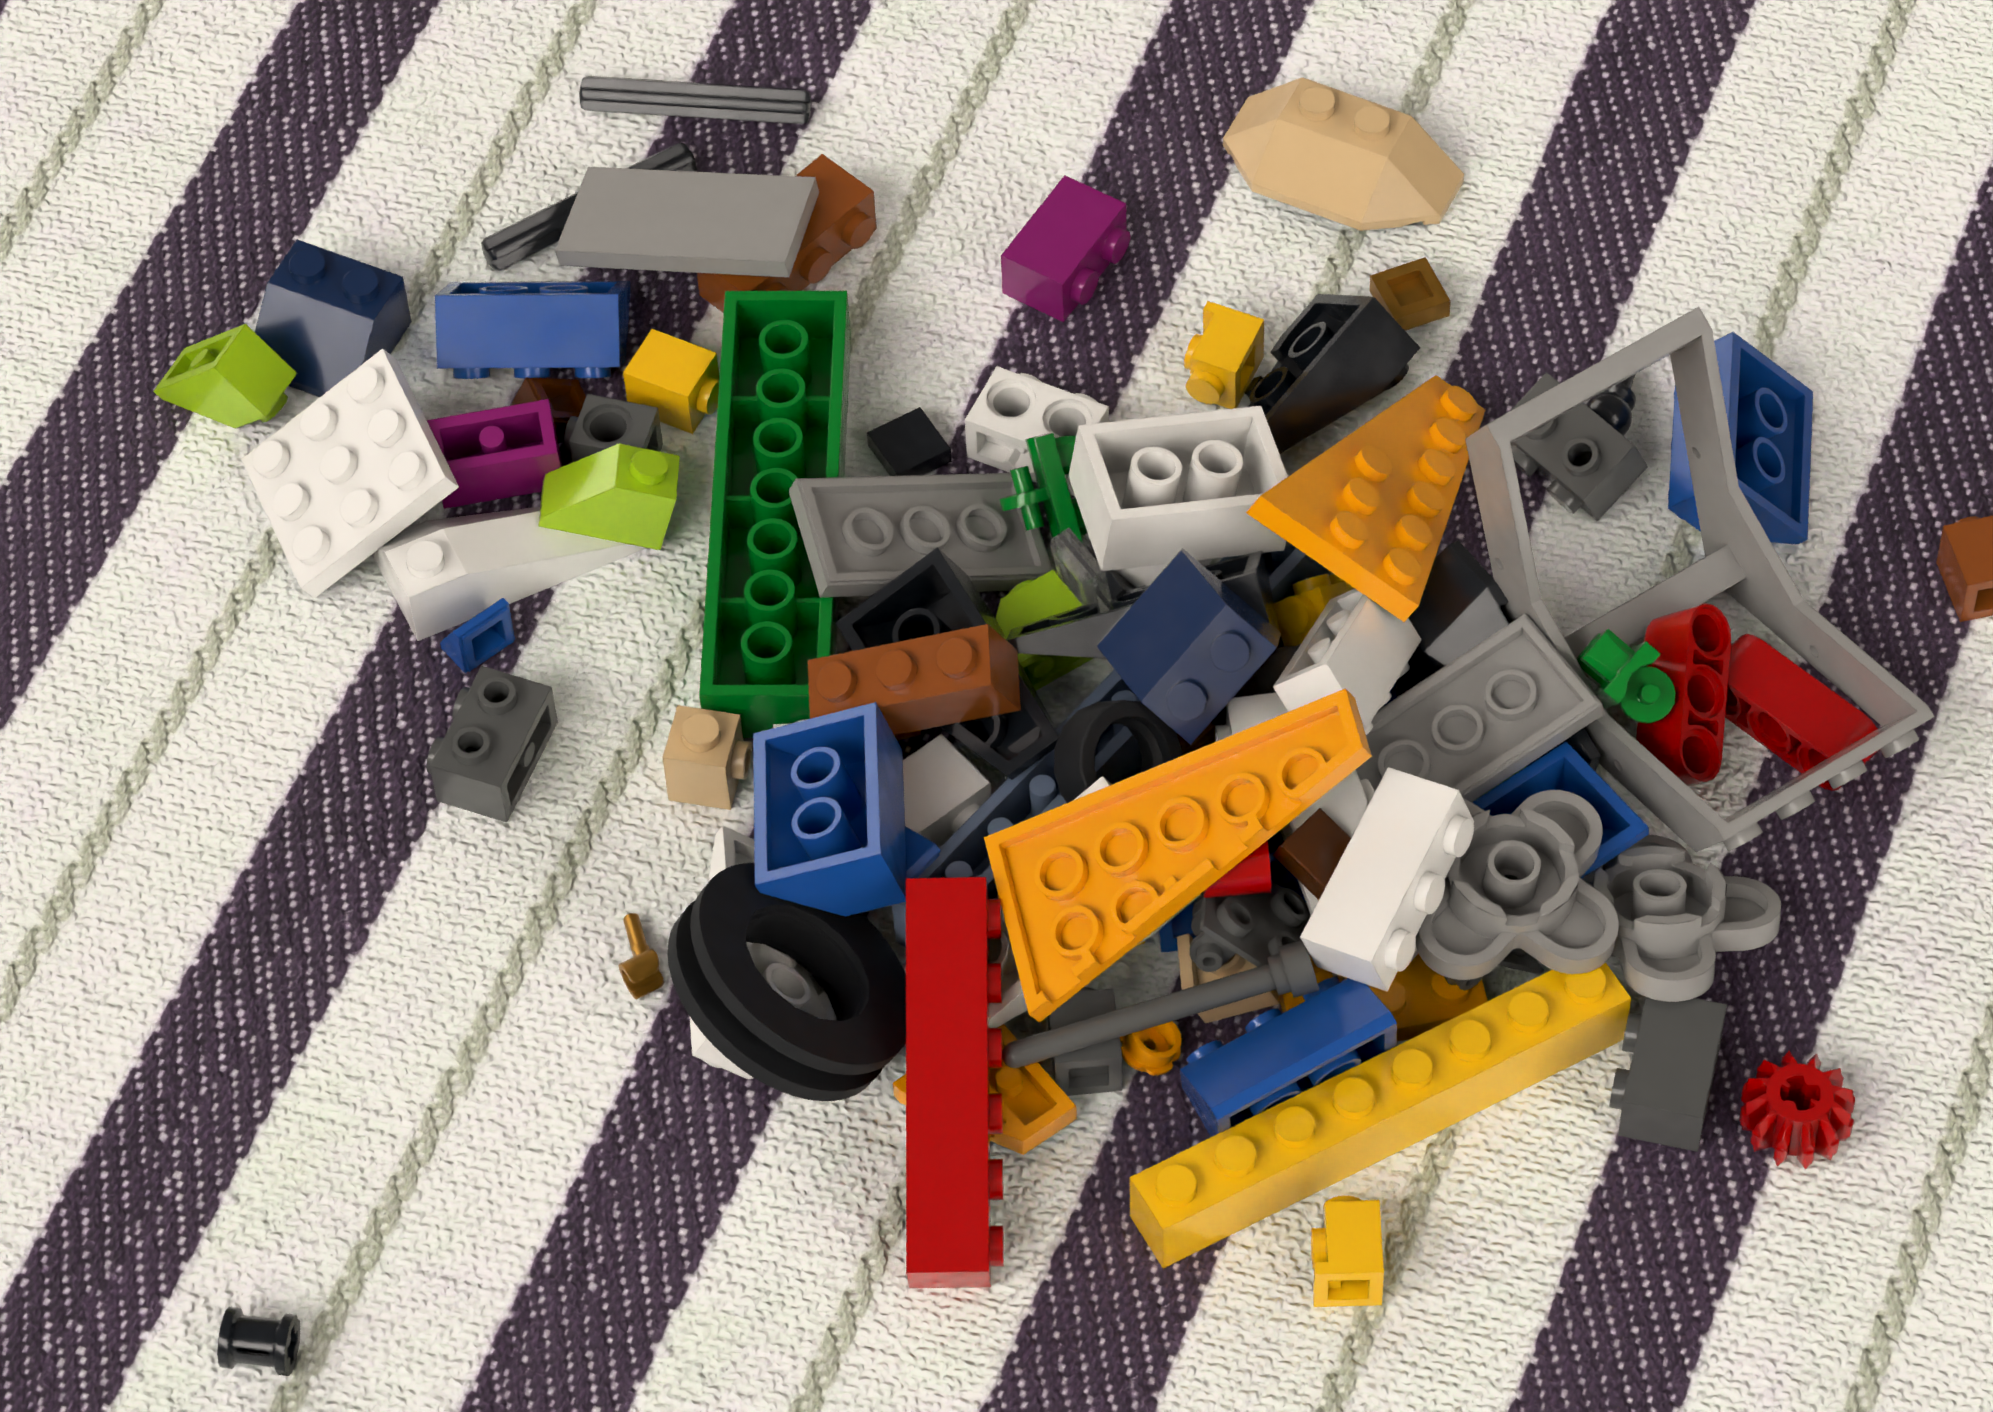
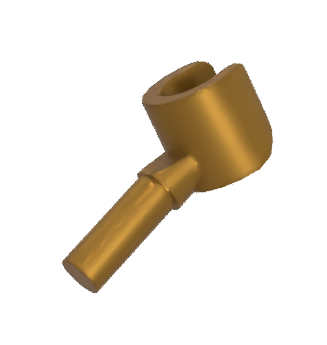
(642, 971)

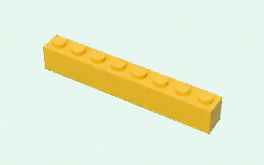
(1375, 1110)

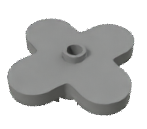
(1523, 892)
(1680, 916)

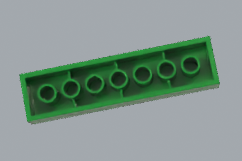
(776, 423)

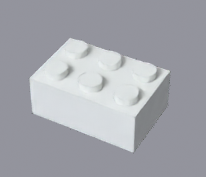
(1175, 486)

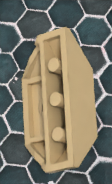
(1341, 157)

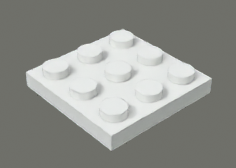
(349, 473)

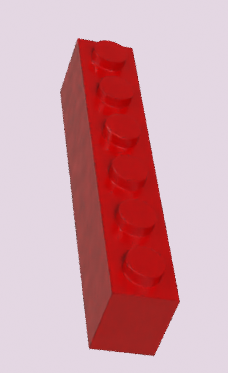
(949, 1083)

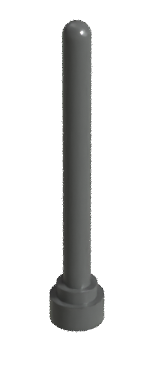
(1285, 972)

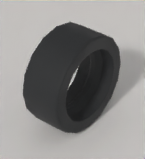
(1080, 735)

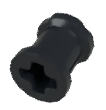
(258, 1341)

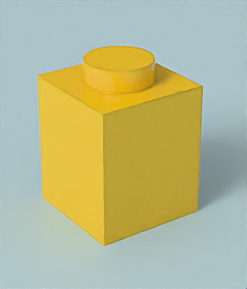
(675, 379)

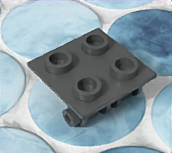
(1246, 926)

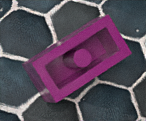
(1065, 249)
(498, 451)

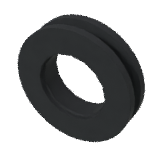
(760, 1027)

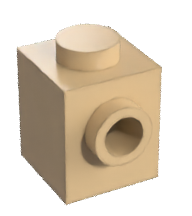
(705, 757)

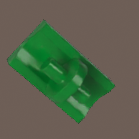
(1050, 462)
(1625, 679)

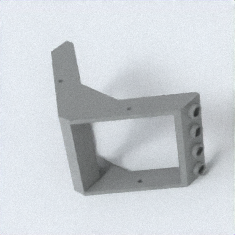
(1735, 561)

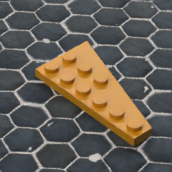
(1381, 495)
(1128, 857)

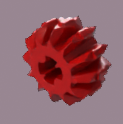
(1797, 1109)

